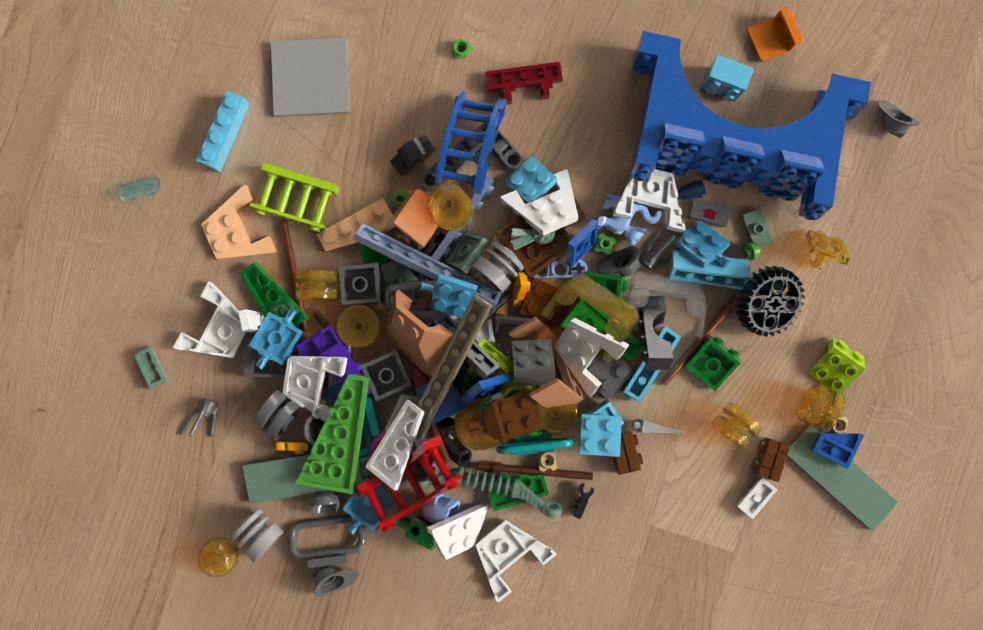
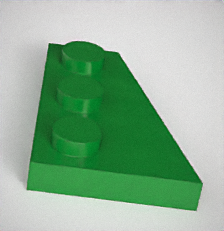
(535, 483)

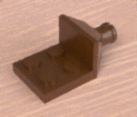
(538, 298)
(508, 418)

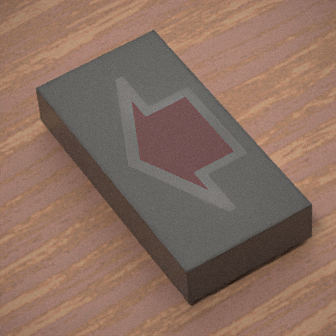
(709, 213)

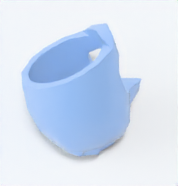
(440, 509)

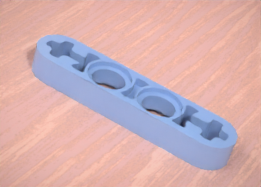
(550, 273)

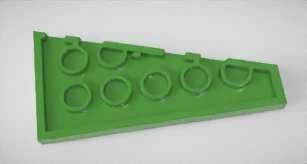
(336, 451)

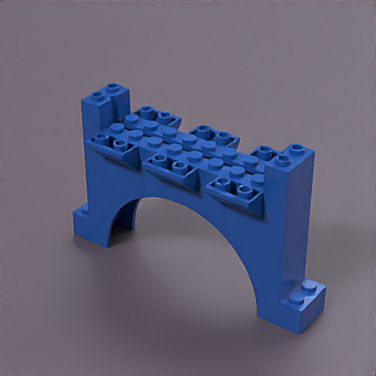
(784, 160)

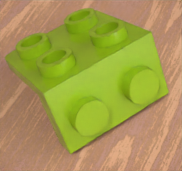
(838, 366)

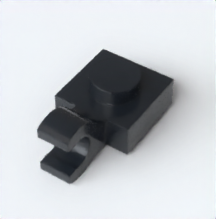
(431, 245)
(578, 506)

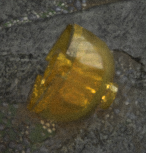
(218, 557)

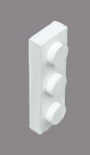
(250, 320)

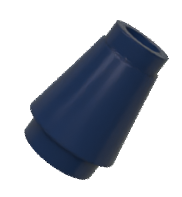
(692, 190)

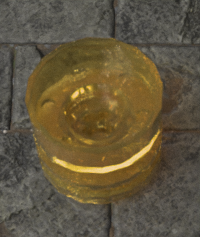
(457, 214)

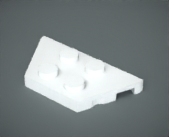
(458, 531)

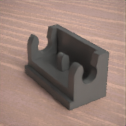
(505, 324)

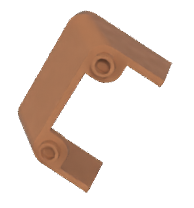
(564, 388)

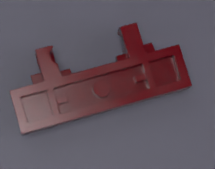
(509, 79)

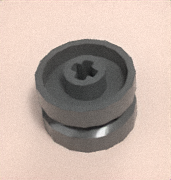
(276, 415)

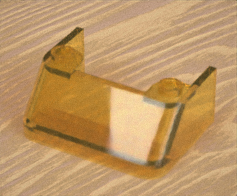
(622, 315)

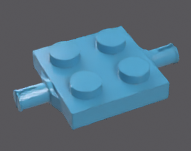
(703, 244)
(450, 295)
(276, 338)
(363, 512)

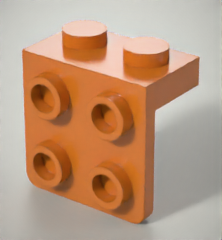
(775, 35)

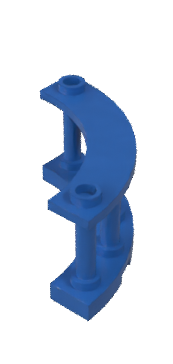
(486, 138)

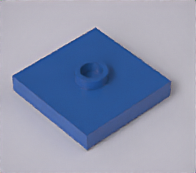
(582, 243)
(486, 388)
(450, 405)

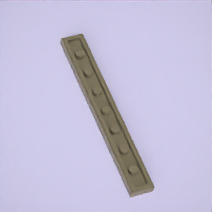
(452, 360)

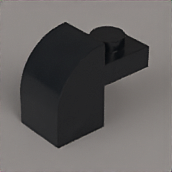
(411, 153)

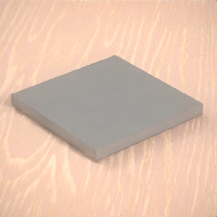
(310, 77)

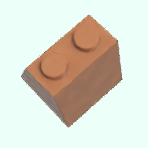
(412, 221)

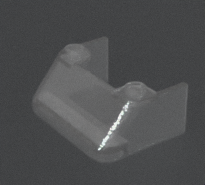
(643, 283)

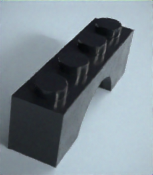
(657, 351)

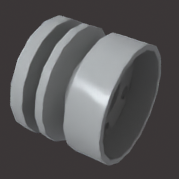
(498, 266)
(256, 535)

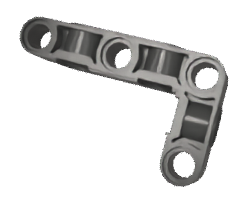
(501, 150)

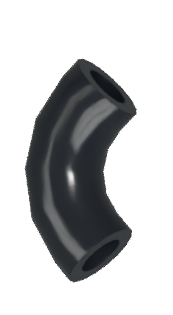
(456, 450)

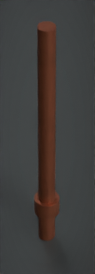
(292, 268)
(724, 312)
(497, 468)

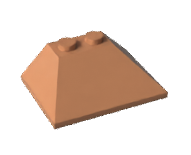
(412, 337)

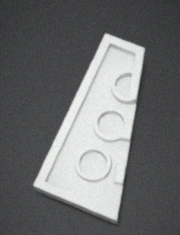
(395, 448)

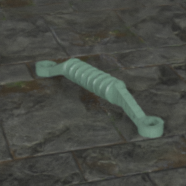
(518, 489)

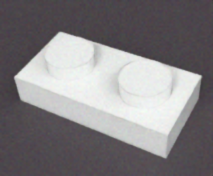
(756, 497)

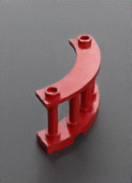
(421, 457)

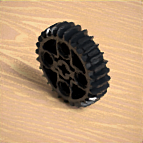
(779, 307)

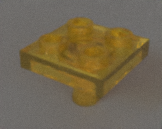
(826, 248)

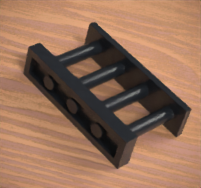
(476, 358)

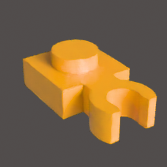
(521, 287)
(298, 447)

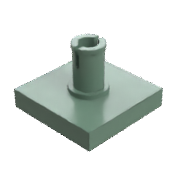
(466, 251)

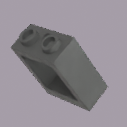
(250, 361)

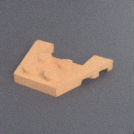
(227, 233)

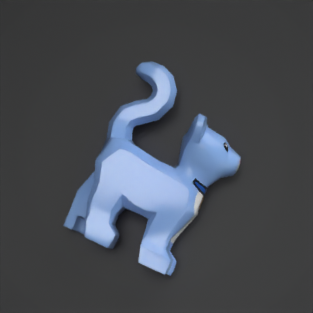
(620, 226)

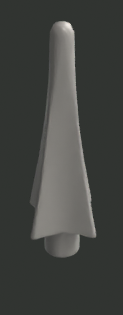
(649, 427)

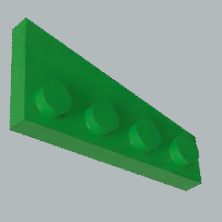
(269, 294)
(590, 315)

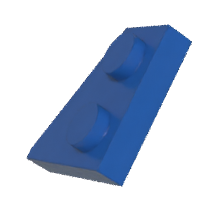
(837, 447)

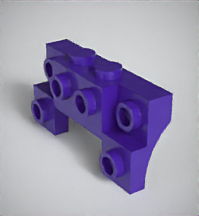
(328, 345)

